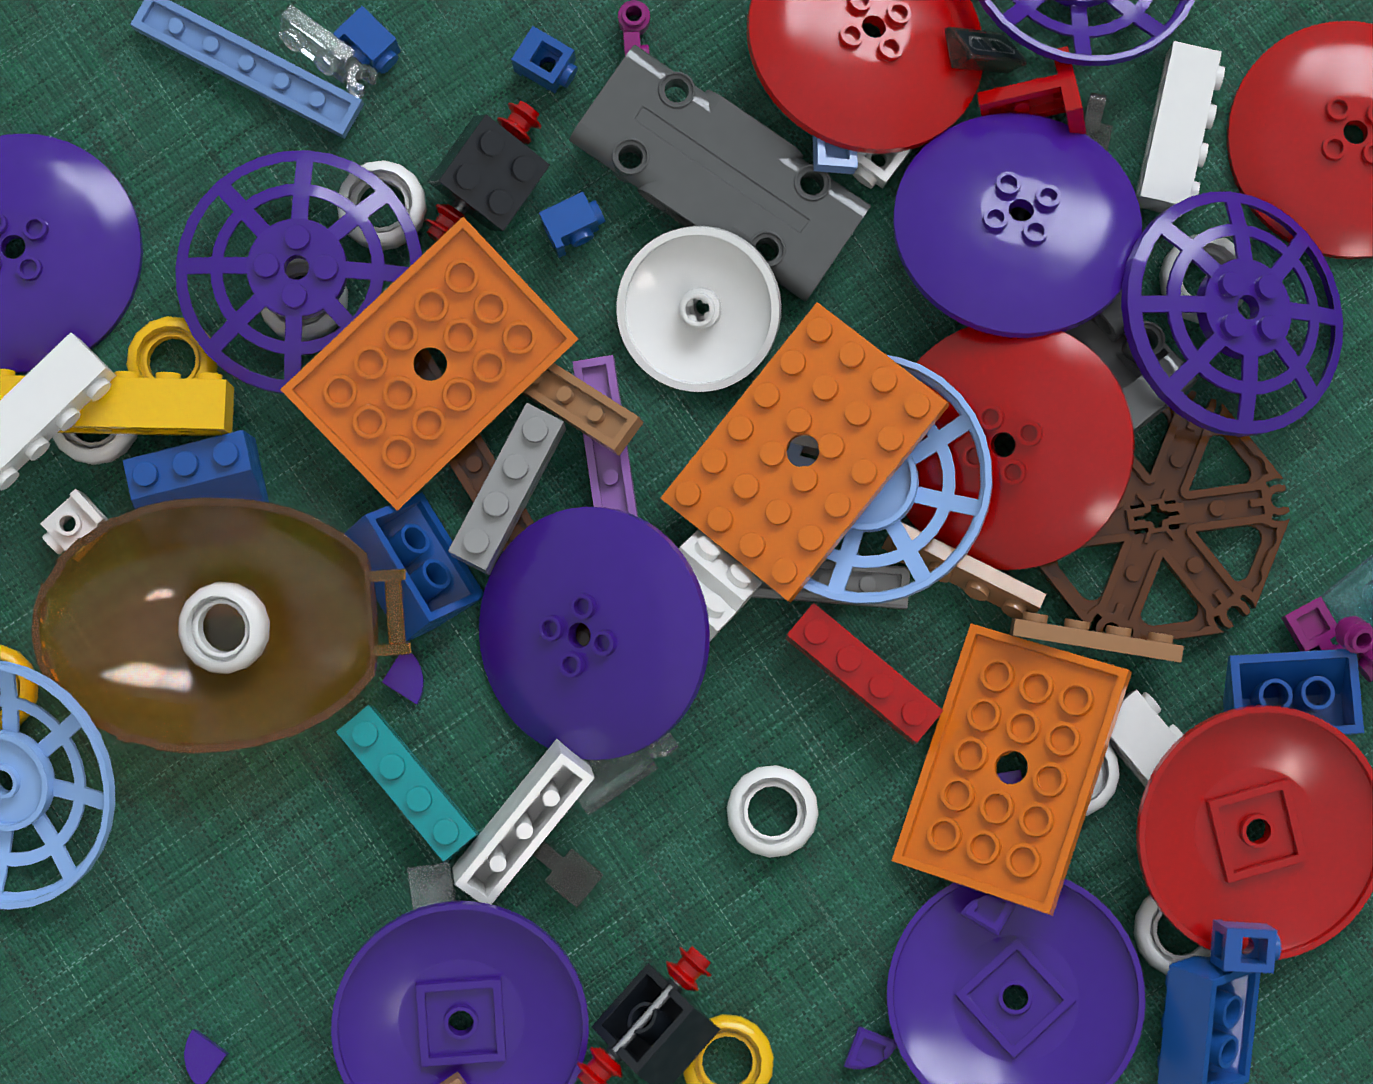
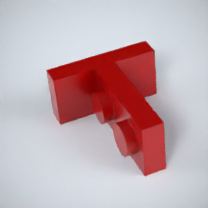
(1039, 97)

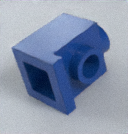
(370, 40)
(542, 48)
(571, 222)
(1258, 956)

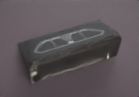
(982, 51)

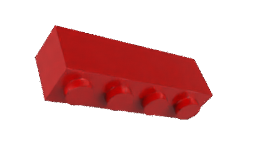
(863, 674)

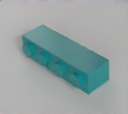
(408, 783)

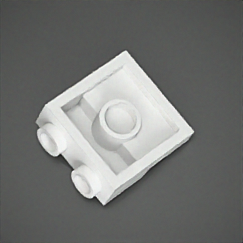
(723, 580)

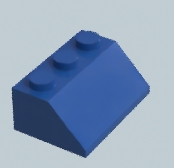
(205, 468)
(415, 540)
(1308, 681)
(1207, 1024)

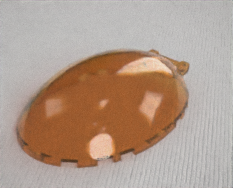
(116, 601)

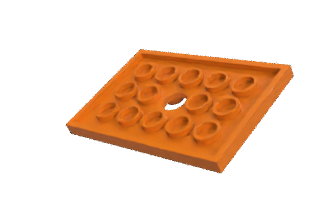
(365, 380)
(787, 516)
(1021, 834)

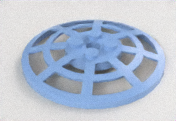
(898, 498)
(36, 786)

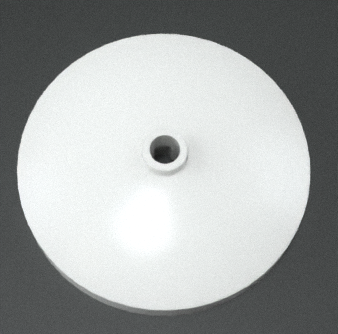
(661, 316)

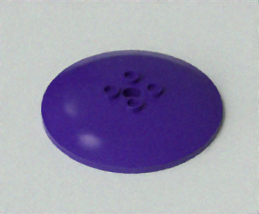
(78, 248)
(1007, 272)
(642, 621)
(449, 959)
(1078, 980)

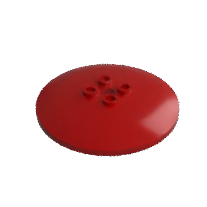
(857, 87)
(1291, 141)
(1068, 451)
(1317, 812)

